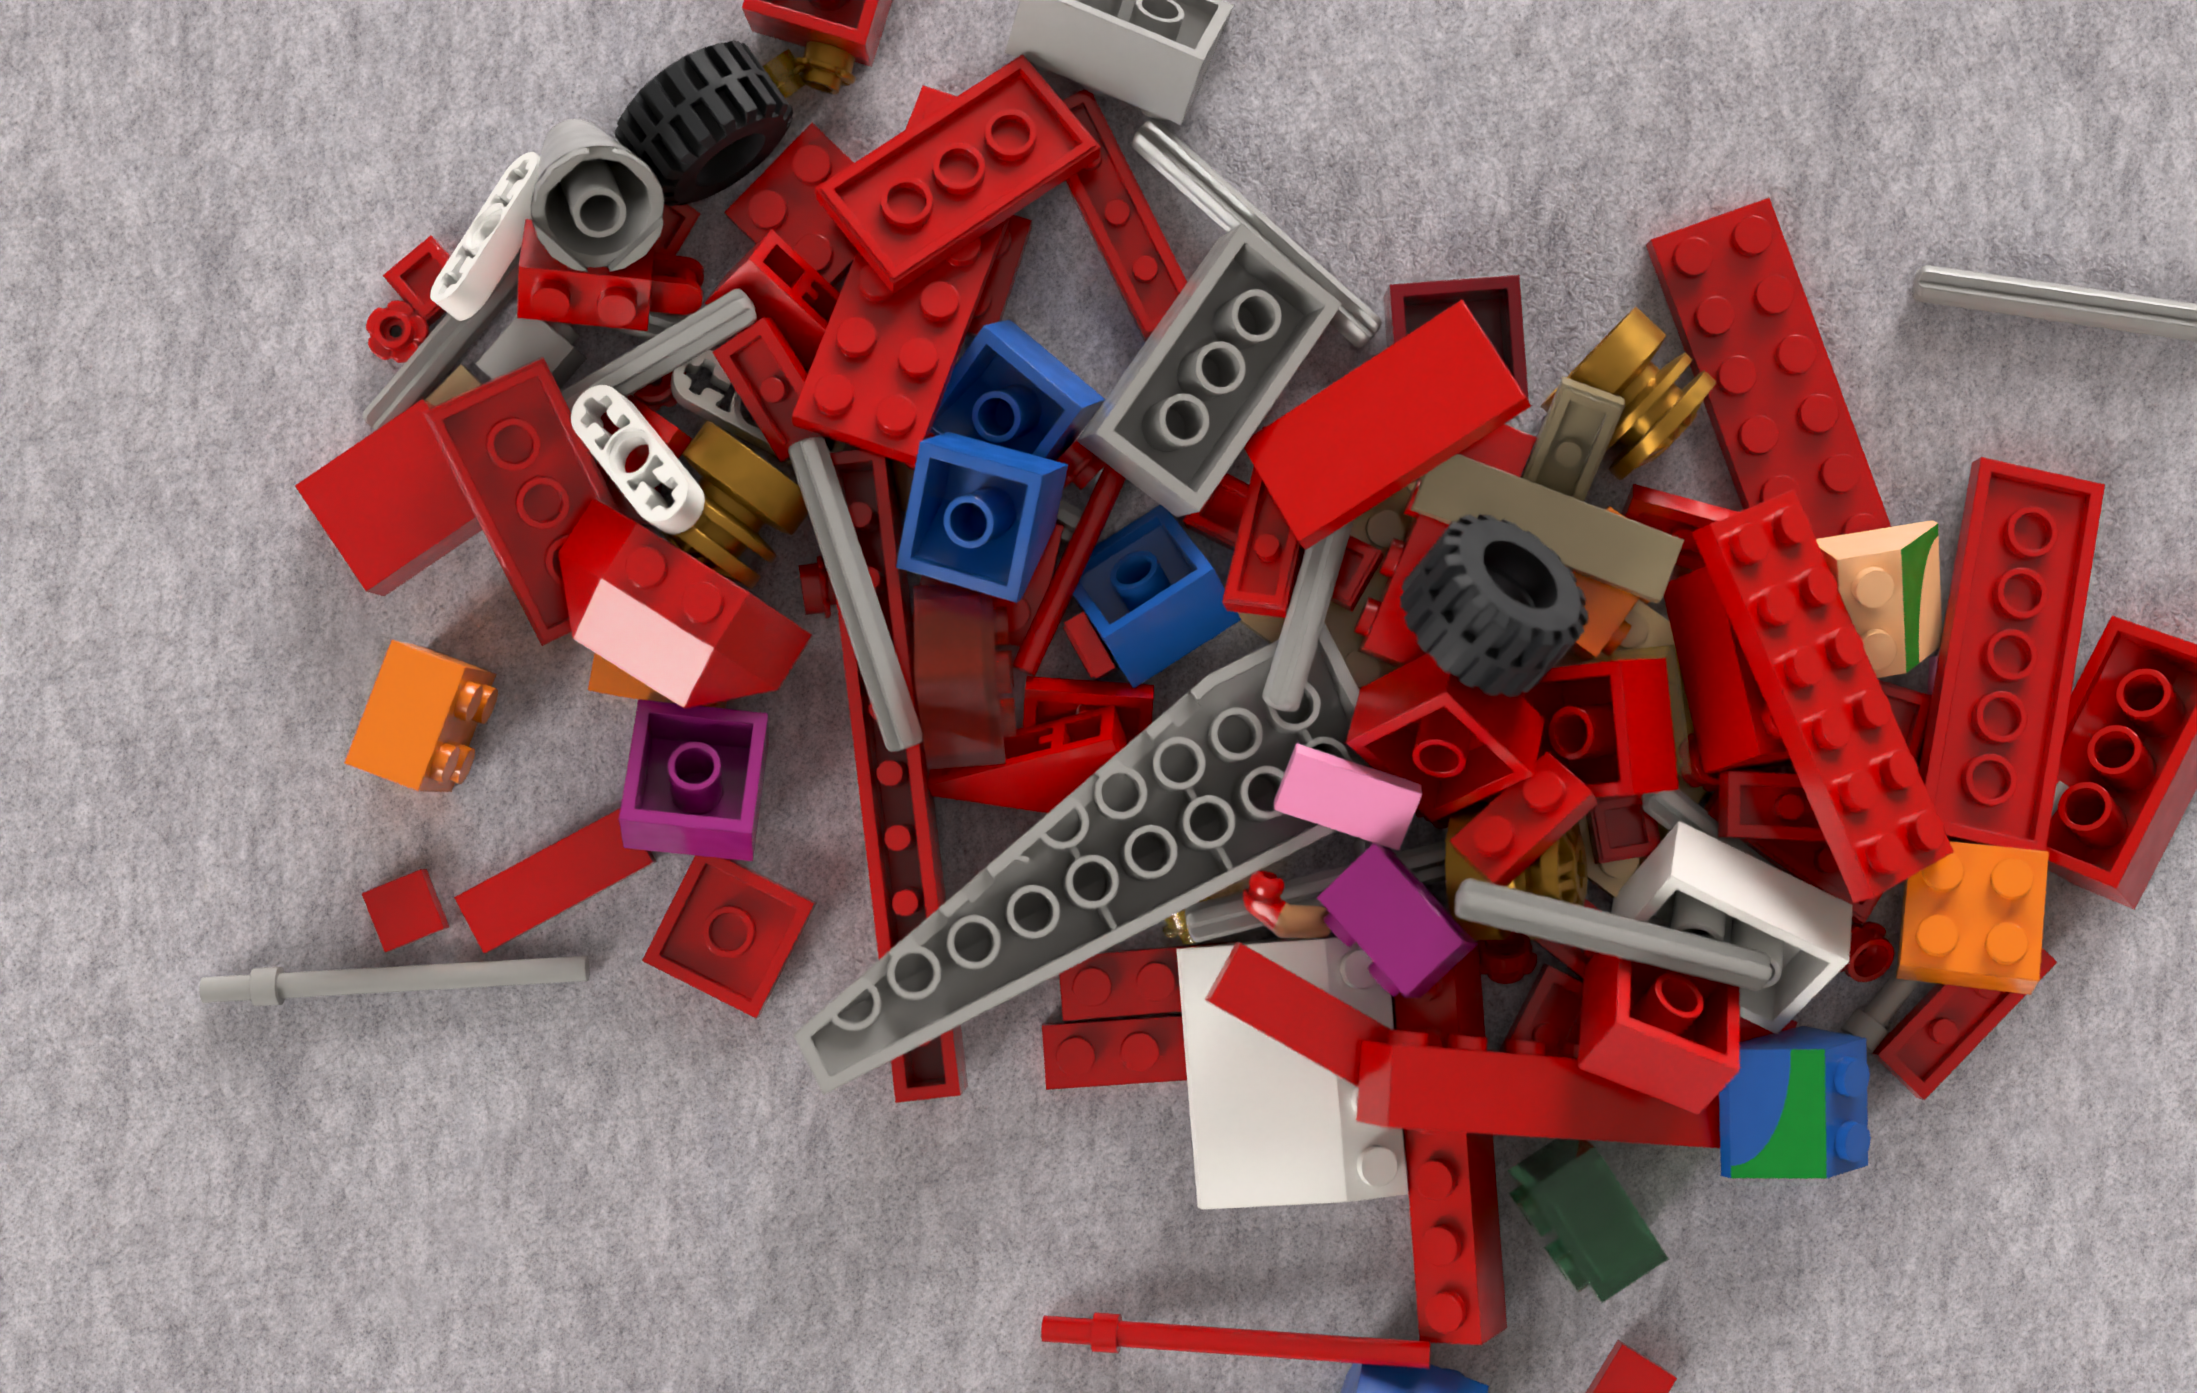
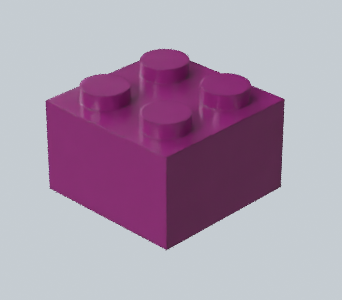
(694, 780)

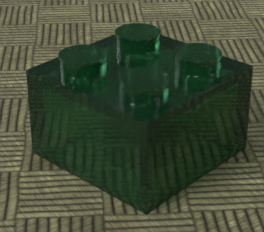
(1592, 1222)

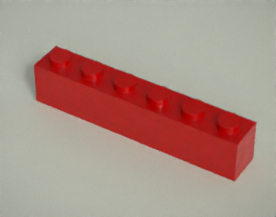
(1514, 1094)
(1453, 1186)

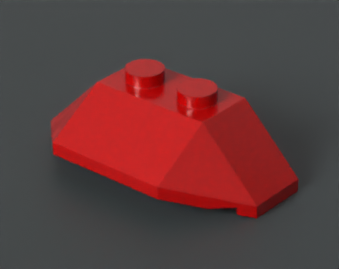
(671, 615)

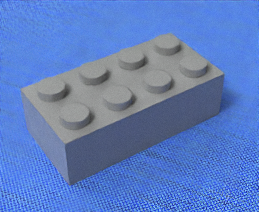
(1210, 372)

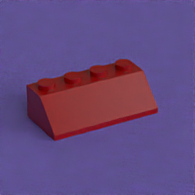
(2126, 761)

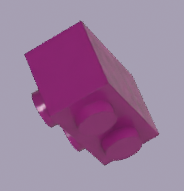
(1394, 923)

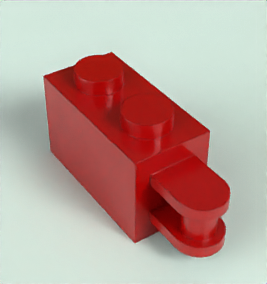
(601, 296)

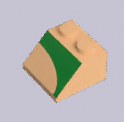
(1890, 591)

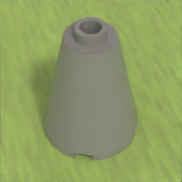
(594, 199)

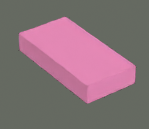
(1347, 797)

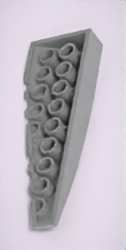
(1126, 849)

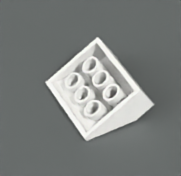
(1267, 1118)

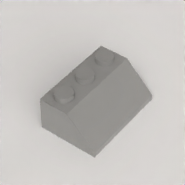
(1124, 48)

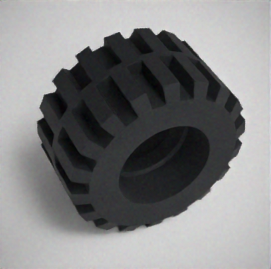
(705, 121)
(1493, 605)

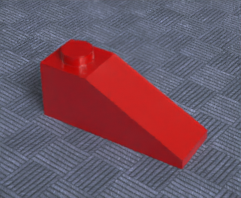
(786, 290)
(1041, 763)

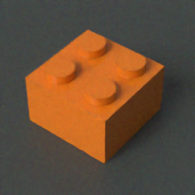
(422, 718)
(1975, 919)

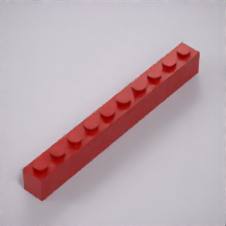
(893, 785)

